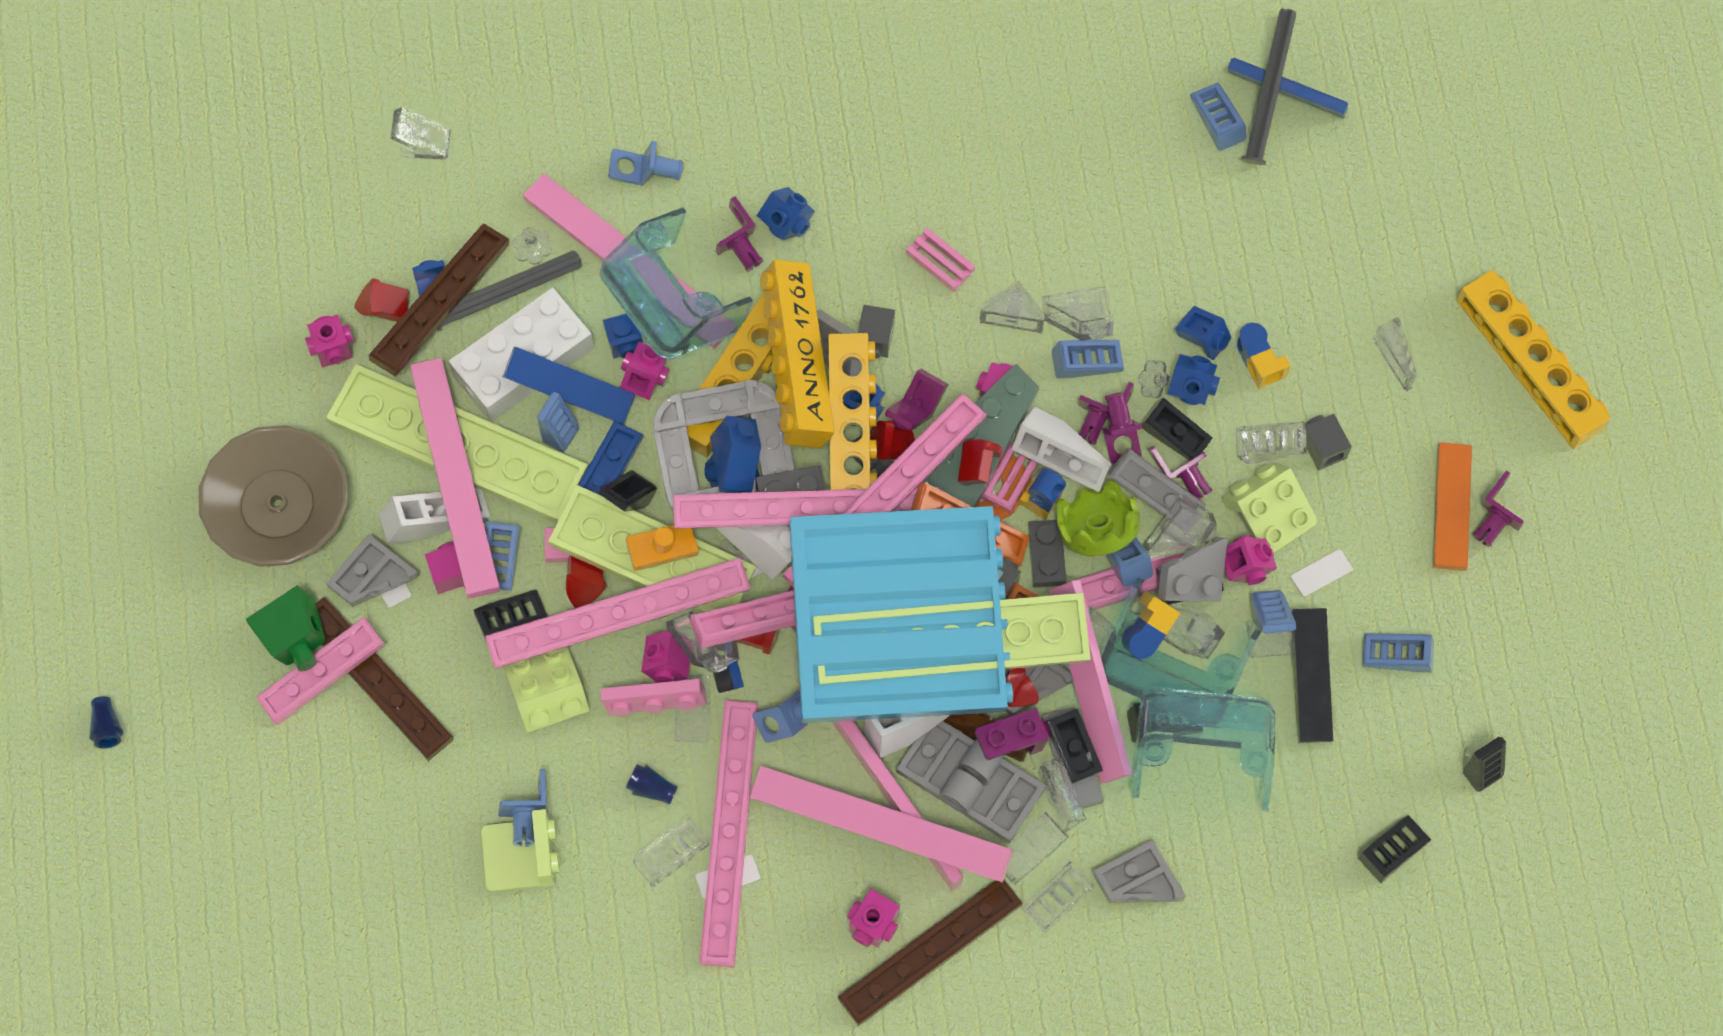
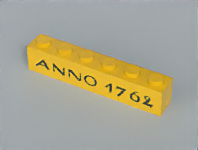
(797, 354)

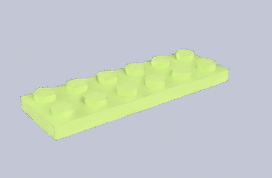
(597, 532)

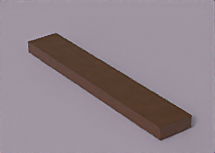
(438, 300)
(389, 692)
(929, 951)

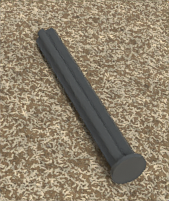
(1270, 87)
(514, 285)

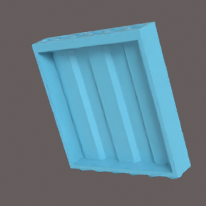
(898, 564)

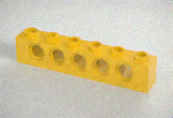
(841, 349)
(739, 351)
(1553, 400)

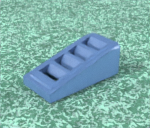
(1228, 132)
(1067, 361)
(557, 423)
(509, 530)
(1131, 563)
(1272, 612)
(1399, 641)

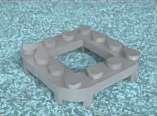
(713, 405)

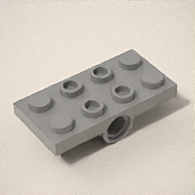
(960, 776)

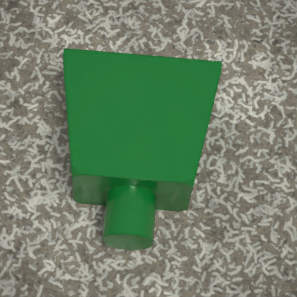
(290, 628)

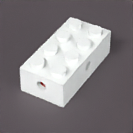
(542, 328)

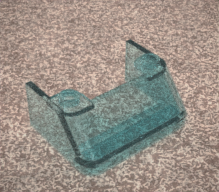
(655, 299)
(1162, 670)
(1208, 720)

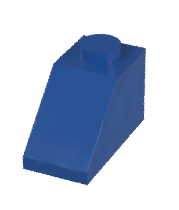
(736, 454)

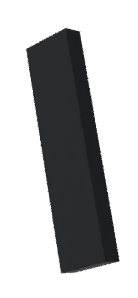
(1312, 676)

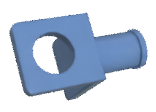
(644, 165)
(786, 715)
(522, 813)

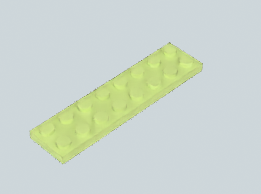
(497, 458)
(1037, 634)

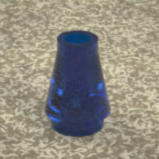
(104, 725)
(650, 784)

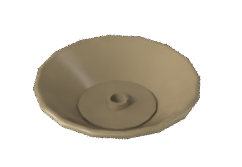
(266, 468)

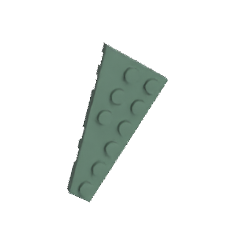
(1005, 408)

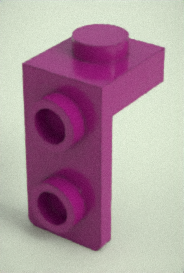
(919, 401)
(1013, 734)

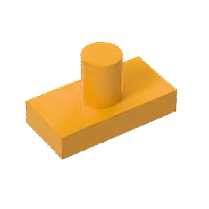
(661, 547)

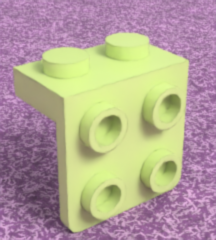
(1272, 505)
(547, 689)
(517, 867)

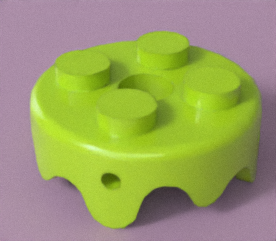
(1107, 507)

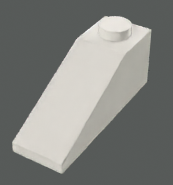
(1060, 449)
(419, 516)
(764, 545)
(897, 733)

